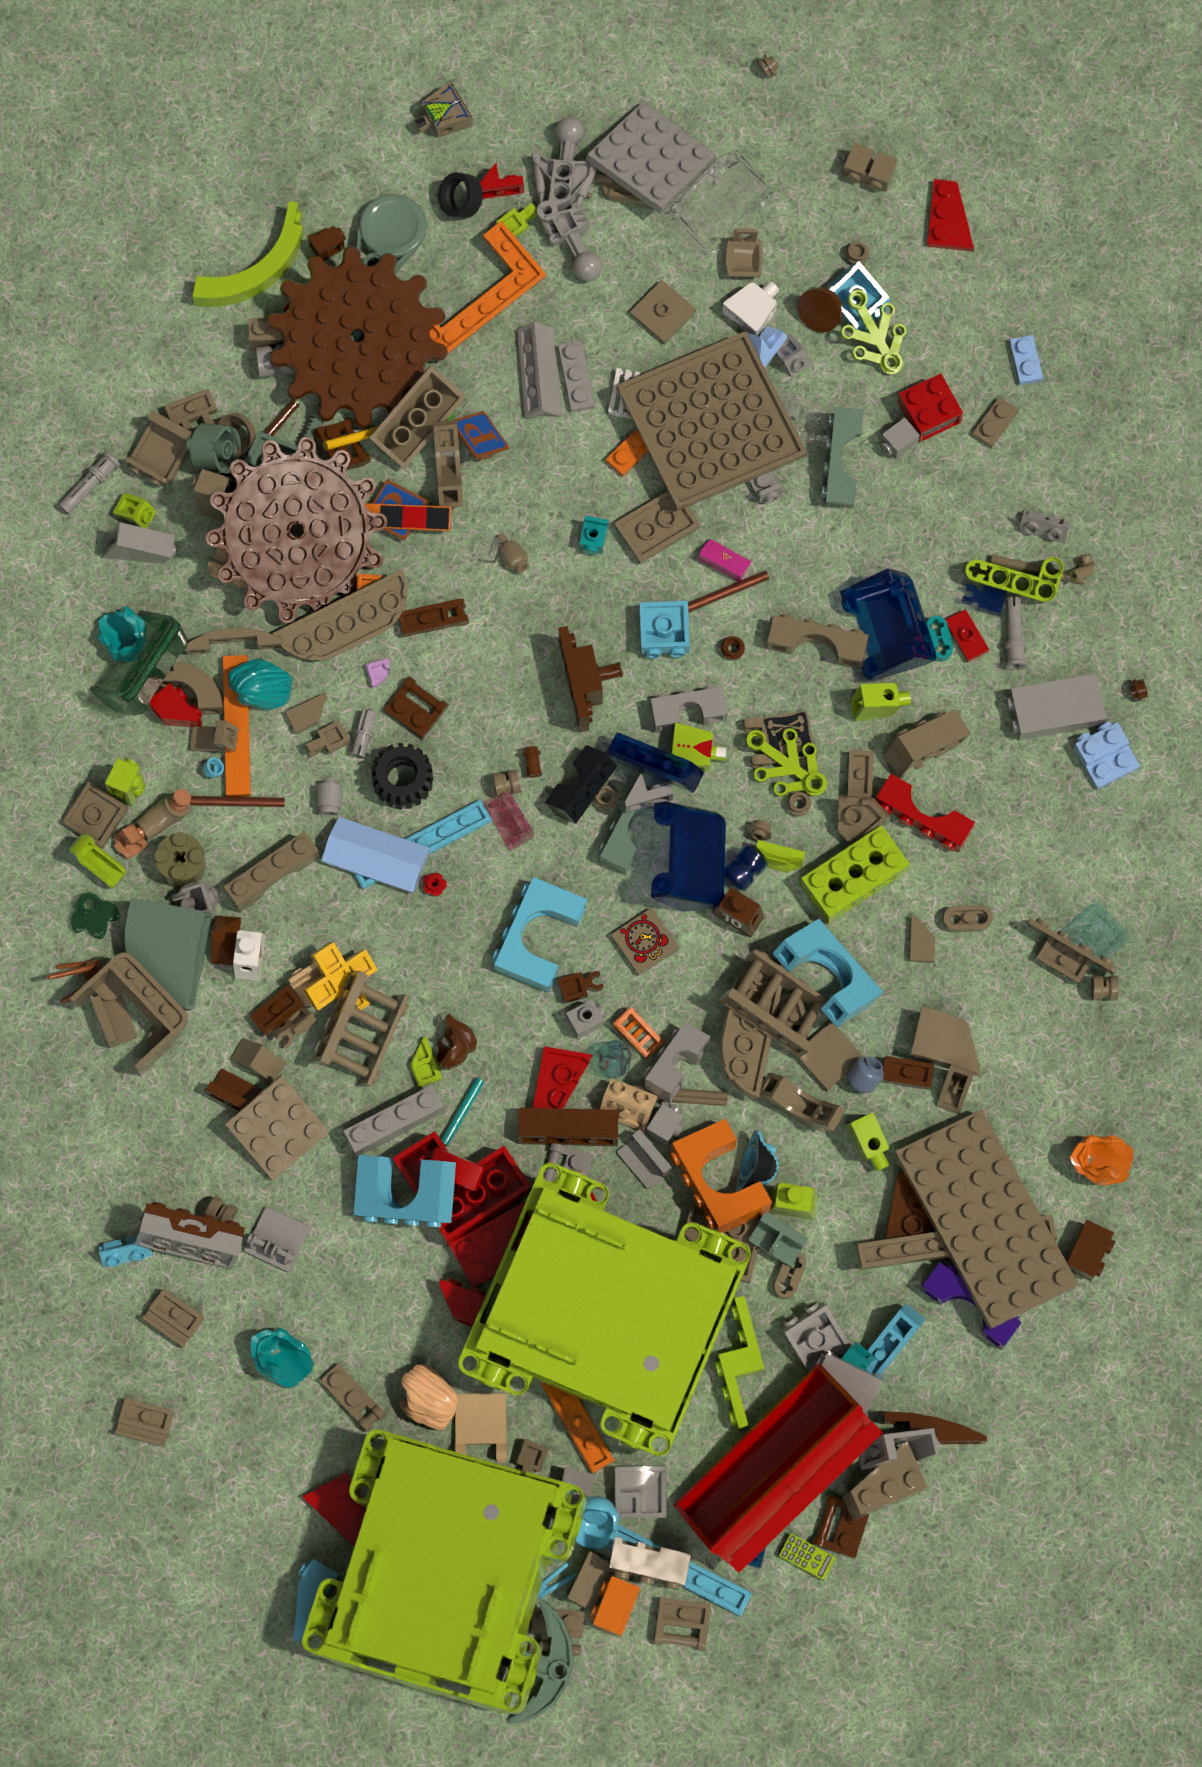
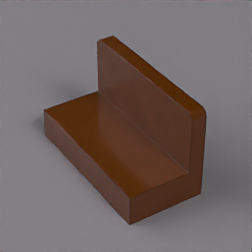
(232, 1090)

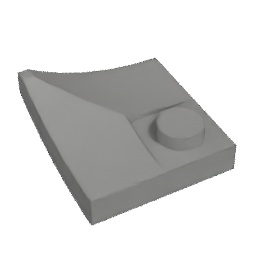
(641, 1491)

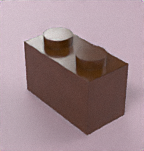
(1089, 1250)

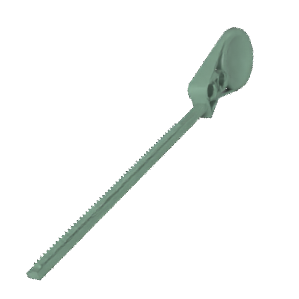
(386, 226)

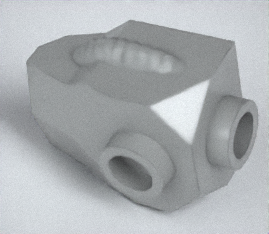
(197, 897)

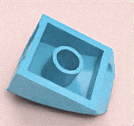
(856, 278)

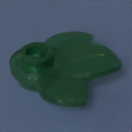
(93, 919)

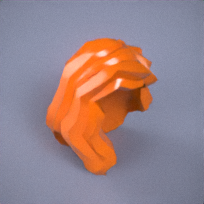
(1110, 1159)

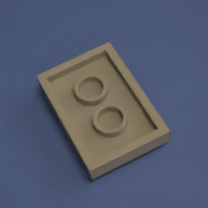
(655, 527)

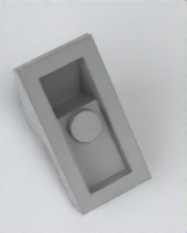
(641, 798)

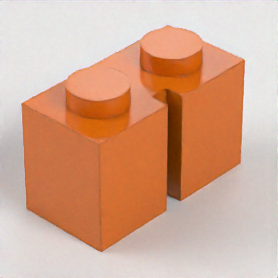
(615, 1606)

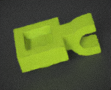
(517, 221)

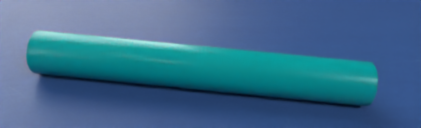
(462, 1111)

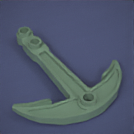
(560, 1654)

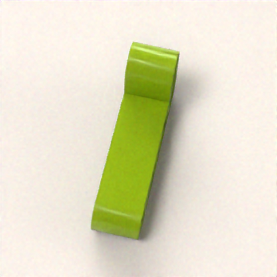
(1013, 575)

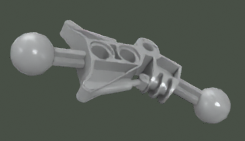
(565, 214)

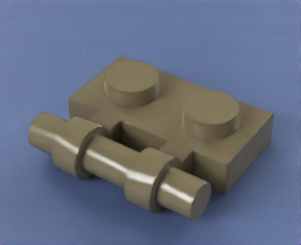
(192, 409)
(574, 1622)

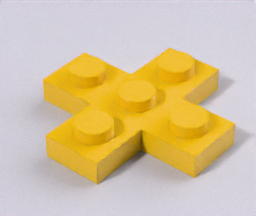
(335, 973)

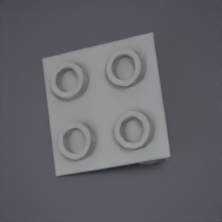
(277, 1239)

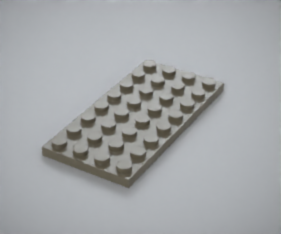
(986, 1219)

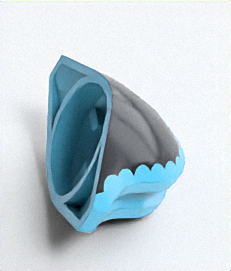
(758, 1163)

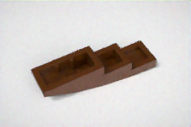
(946, 1431)

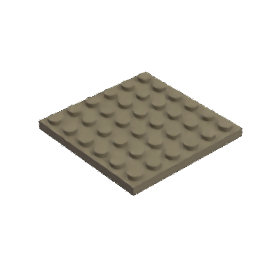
(711, 421)

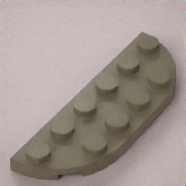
(347, 620)
(741, 1045)

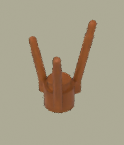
(88, 968)

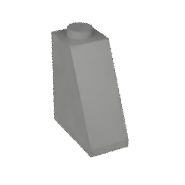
(138, 544)

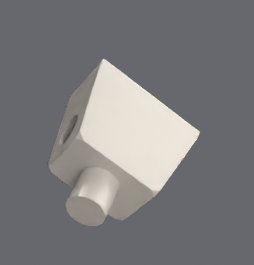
(752, 307)
(248, 953)

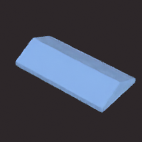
(375, 854)

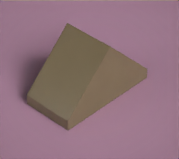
(258, 1060)
(955, 1088)

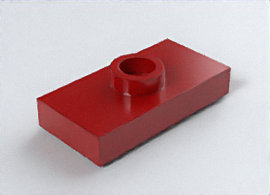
(966, 636)

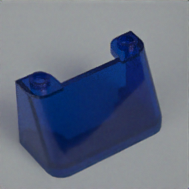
(894, 623)
(695, 858)

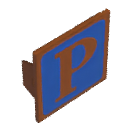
(480, 435)
(397, 495)

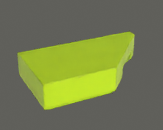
(424, 1065)

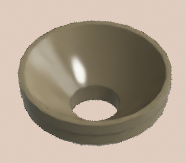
(236, 420)

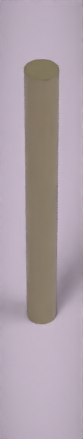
(1030, 568)

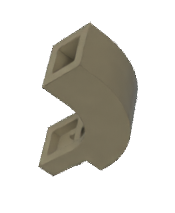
(448, 463)
(800, 1105)

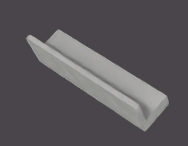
(539, 370)

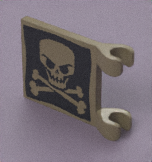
(773, 729)

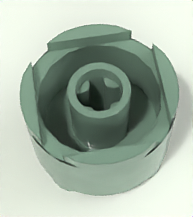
(213, 447)

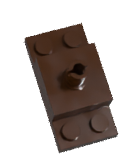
(584, 676)

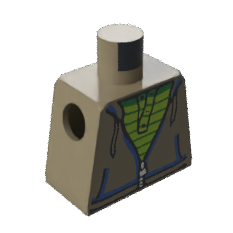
(444, 112)

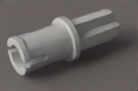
(363, 733)

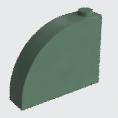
(169, 945)

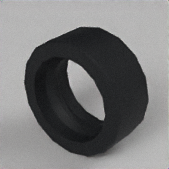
(473, 199)

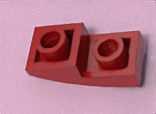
(466, 1173)

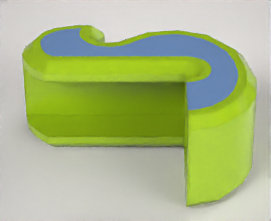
(96, 861)

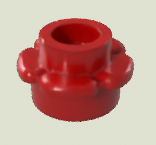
(434, 890)

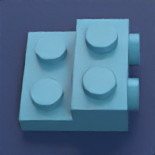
(664, 628)

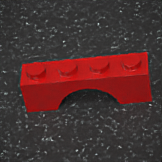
(950, 829)

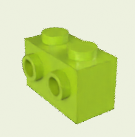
(125, 781)

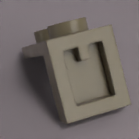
(217, 738)

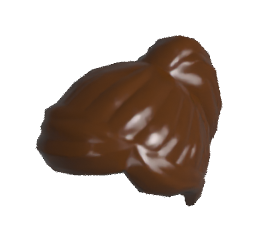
(456, 1043)

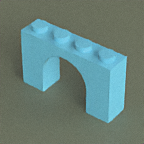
(538, 900)
(821, 946)
(376, 1199)

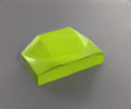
(780, 857)

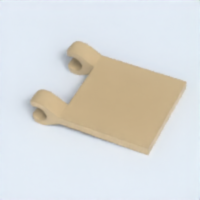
(481, 1421)

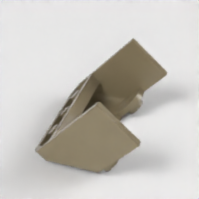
(129, 977)

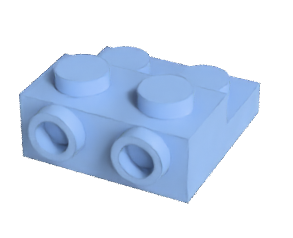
(1106, 754)

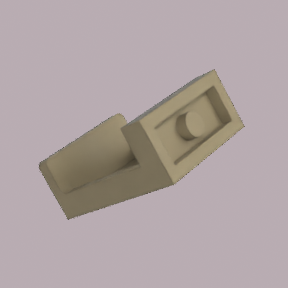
(160, 450)

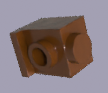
(327, 242)

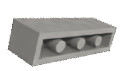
(394, 1121)

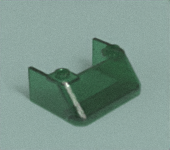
(149, 668)

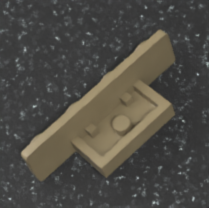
(1065, 956)

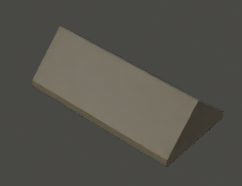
(411, 420)

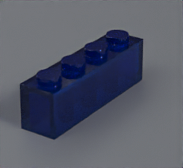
(655, 762)

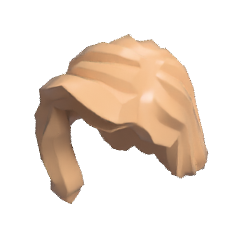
(428, 1397)

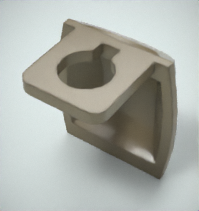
(744, 254)

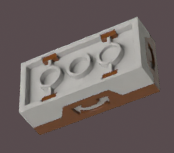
(189, 1235)

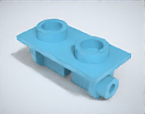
(114, 1254)

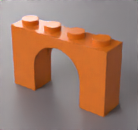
(721, 1210)

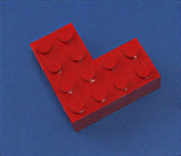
(498, 1189)

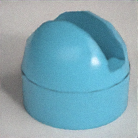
(216, 769)

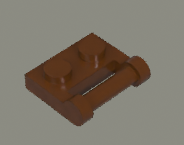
(334, 431)
(410, 713)
(848, 1532)

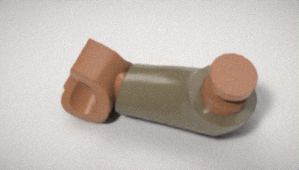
(158, 818)

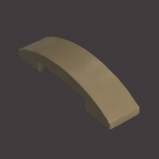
(264, 640)

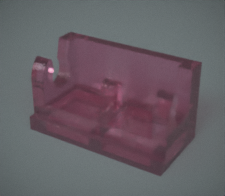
(510, 821)

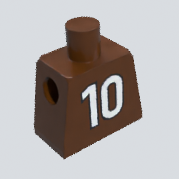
(739, 912)

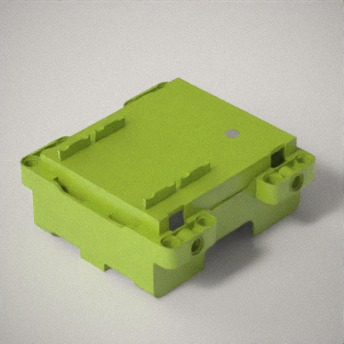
(605, 1309)
(445, 1571)

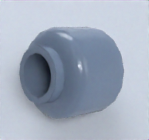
(865, 1074)

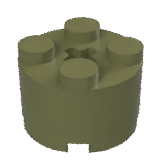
(183, 847)

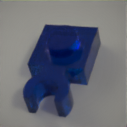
(989, 599)

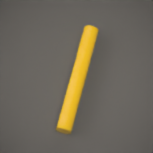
(348, 439)

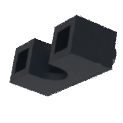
(573, 800)

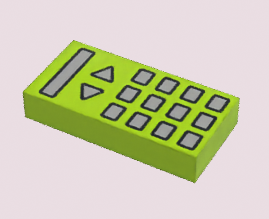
(807, 1557)

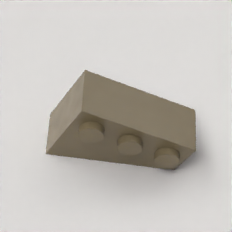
(886, 1485)

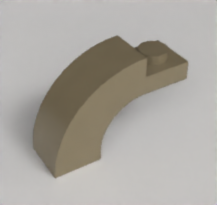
(199, 684)

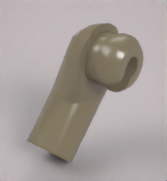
(1085, 568)

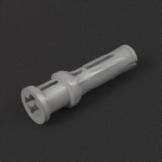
(96, 475)
(1015, 644)

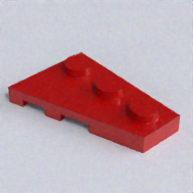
(948, 218)
(559, 1076)
(338, 1507)

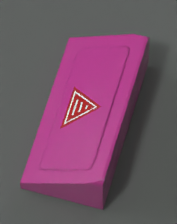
(724, 560)

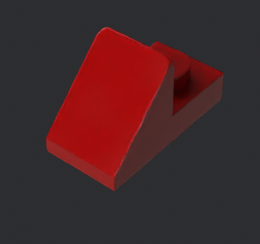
(496, 187)

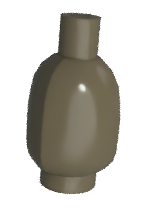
(513, 554)

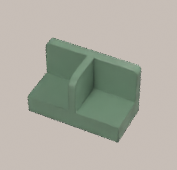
(778, 1239)

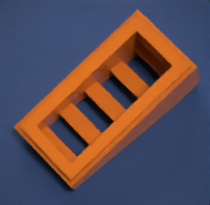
(631, 1039)

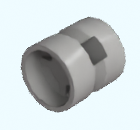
(265, 367)

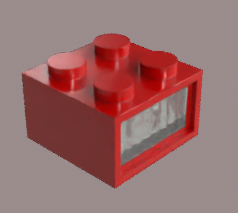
(930, 407)

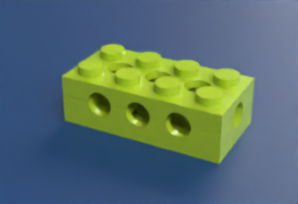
(854, 890)

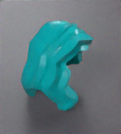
(122, 634)
(260, 684)
(288, 1365)

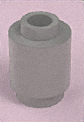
(329, 797)

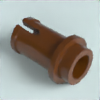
(532, 761)

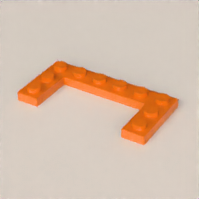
(523, 276)

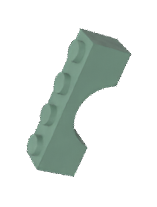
(846, 426)
(619, 850)

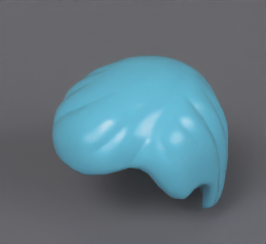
(598, 1523)

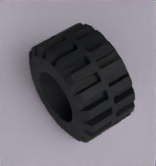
(407, 794)

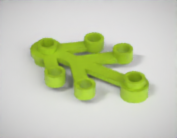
(876, 335)
(789, 765)

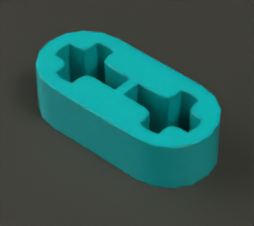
(944, 637)

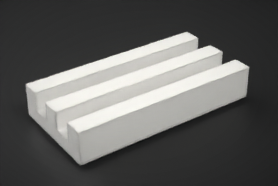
(626, 374)

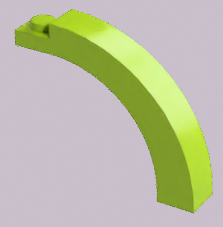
(261, 276)

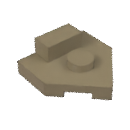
(858, 817)

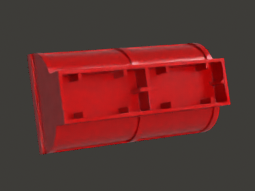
(777, 1468)

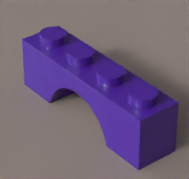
(947, 1285)

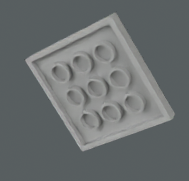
(651, 157)

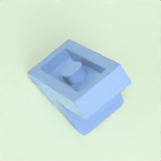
(767, 343)

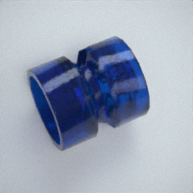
(750, 861)

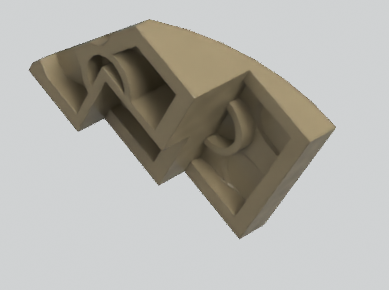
(945, 1040)

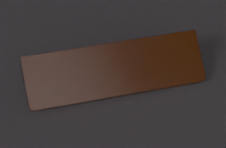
(568, 1126)

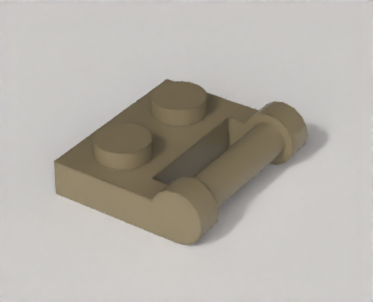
(685, 1615)

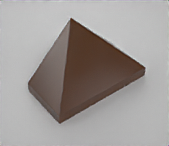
(224, 939)

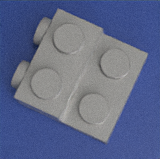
(814, 1334)

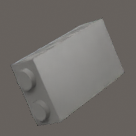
(1056, 707)

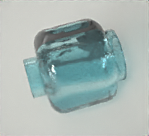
(614, 1058)

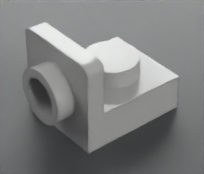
(793, 356)
(766, 488)

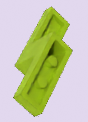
(739, 1363)

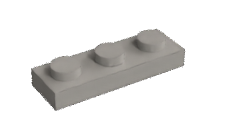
(576, 376)

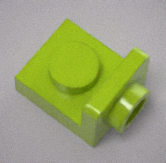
(134, 510)

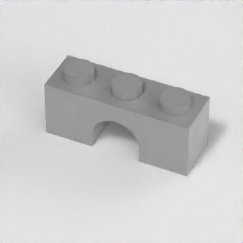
(708, 702)
(686, 1044)

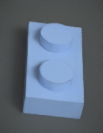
(1026, 360)

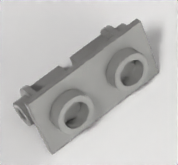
(1052, 529)

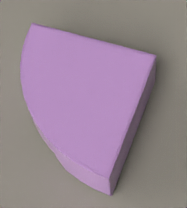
(378, 671)

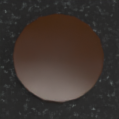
(820, 309)

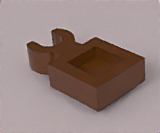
(575, 987)

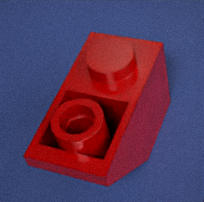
(172, 708)
(462, 1303)

